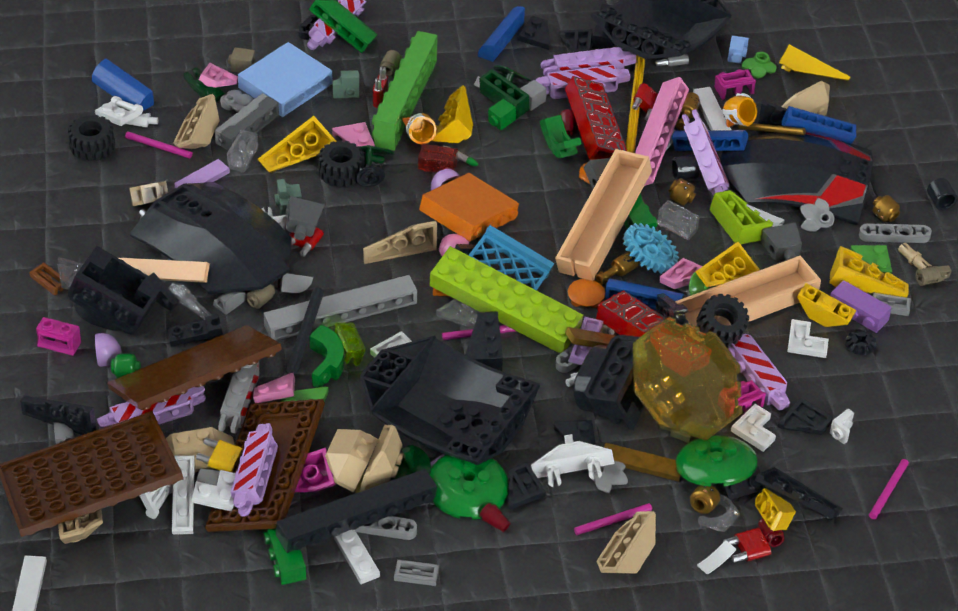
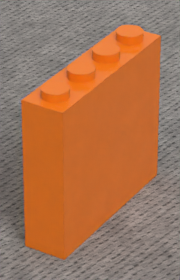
(469, 206)

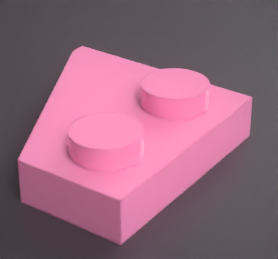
(217, 77)
(355, 133)
(679, 274)
(276, 389)

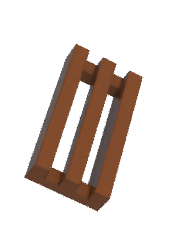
(46, 280)

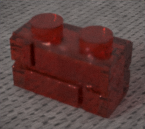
(437, 158)

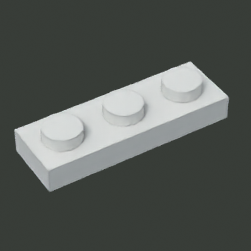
(357, 556)

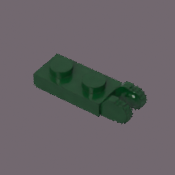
(199, 87)

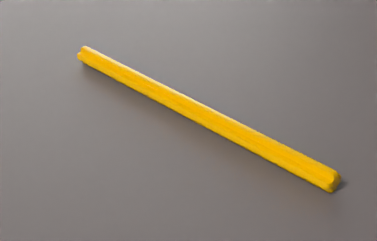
(634, 114)

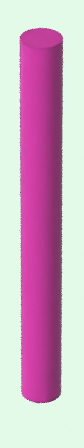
(157, 144)
(467, 333)
(888, 489)
(611, 519)

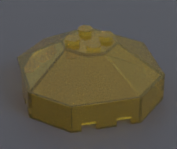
(686, 378)

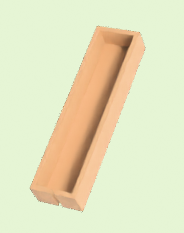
(603, 214)
(759, 291)

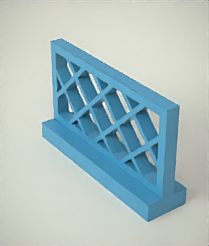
(517, 253)

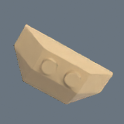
(812, 99)
(199, 124)
(192, 443)
(349, 456)
(384, 459)
(80, 527)
(629, 545)

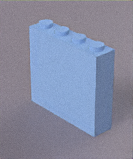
(286, 77)

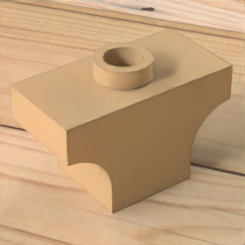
(148, 193)

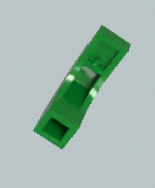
(557, 137)
(331, 348)

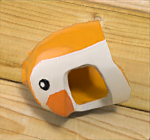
(739, 111)
(420, 128)

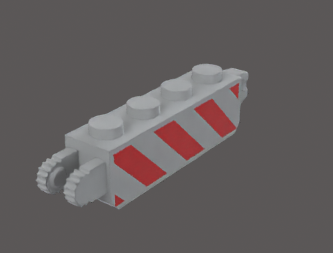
(238, 397)

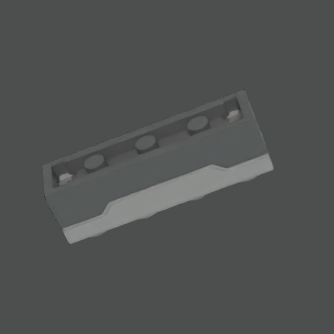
(249, 118)

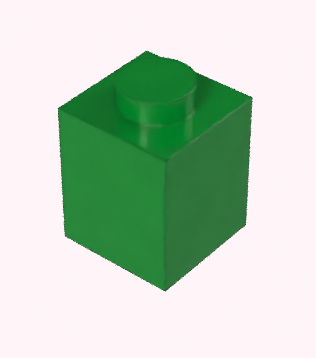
(501, 114)

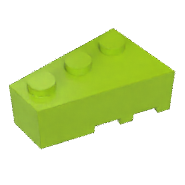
(737, 219)

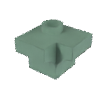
(347, 85)
(284, 191)

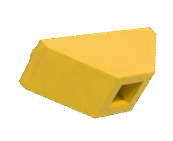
(824, 308)
(774, 510)

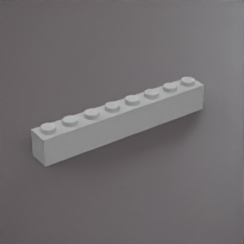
(343, 307)

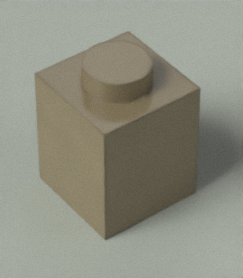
(241, 59)

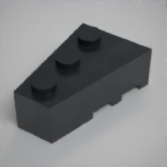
(486, 341)

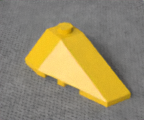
(801, 62)
(456, 120)
(297, 146)
(727, 266)
(866, 277)

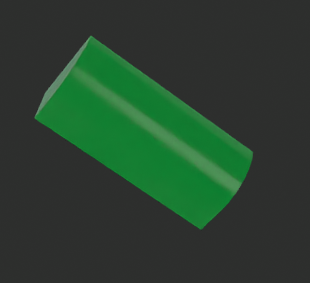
(344, 23)

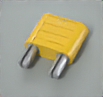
(223, 457)

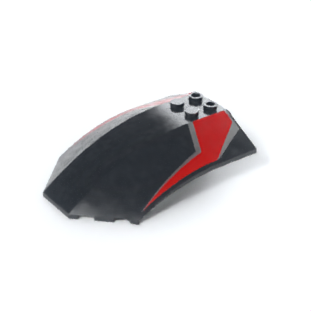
(800, 170)

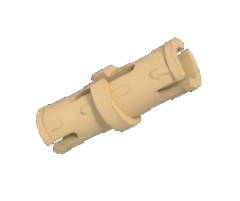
(914, 258)

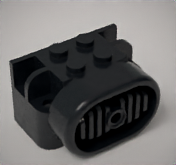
(112, 292)
(607, 382)

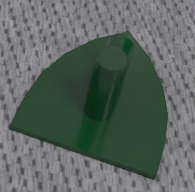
(510, 73)
(369, 157)
(413, 461)

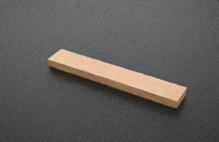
(171, 269)

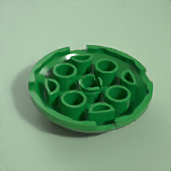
(716, 461)
(468, 487)

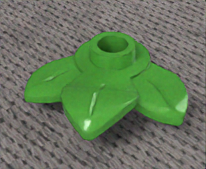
(759, 65)

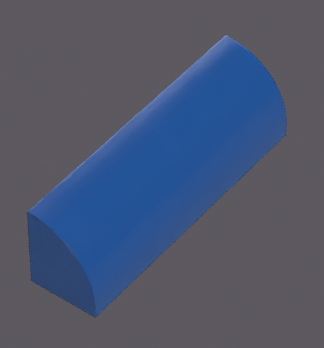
(502, 34)
(121, 84)
(819, 124)
(722, 140)
(643, 293)

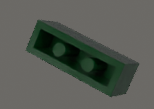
(497, 88)

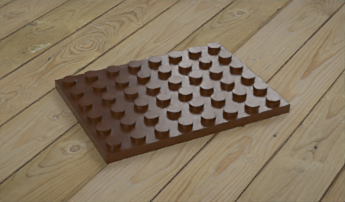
(88, 473)

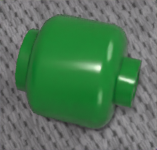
(124, 364)

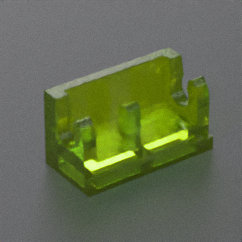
(351, 341)

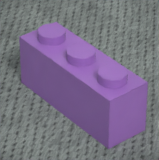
(869, 310)

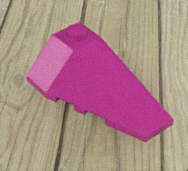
(315, 473)

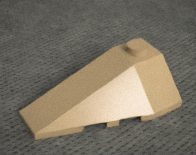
(409, 241)

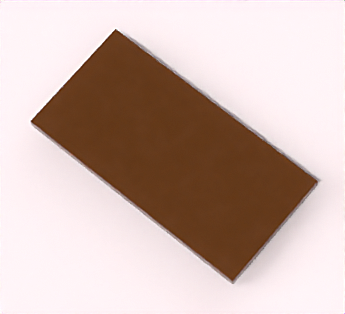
(194, 367)
(293, 431)

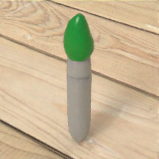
(469, 160)

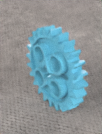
(650, 248)

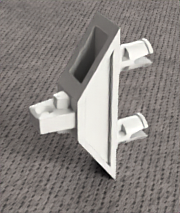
(570, 458)

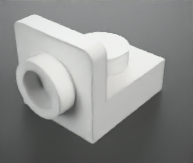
(841, 425)

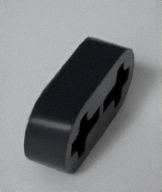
(306, 26)

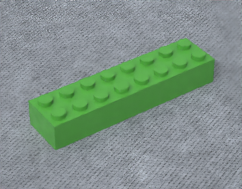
(404, 90)

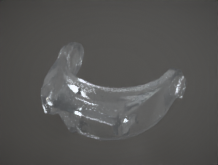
(722, 522)

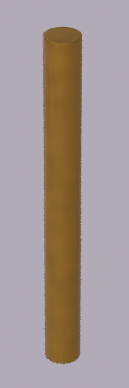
(773, 128)

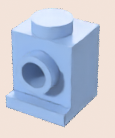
(737, 49)

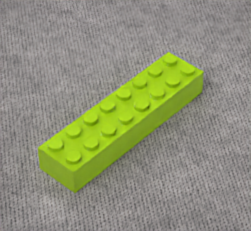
(515, 302)

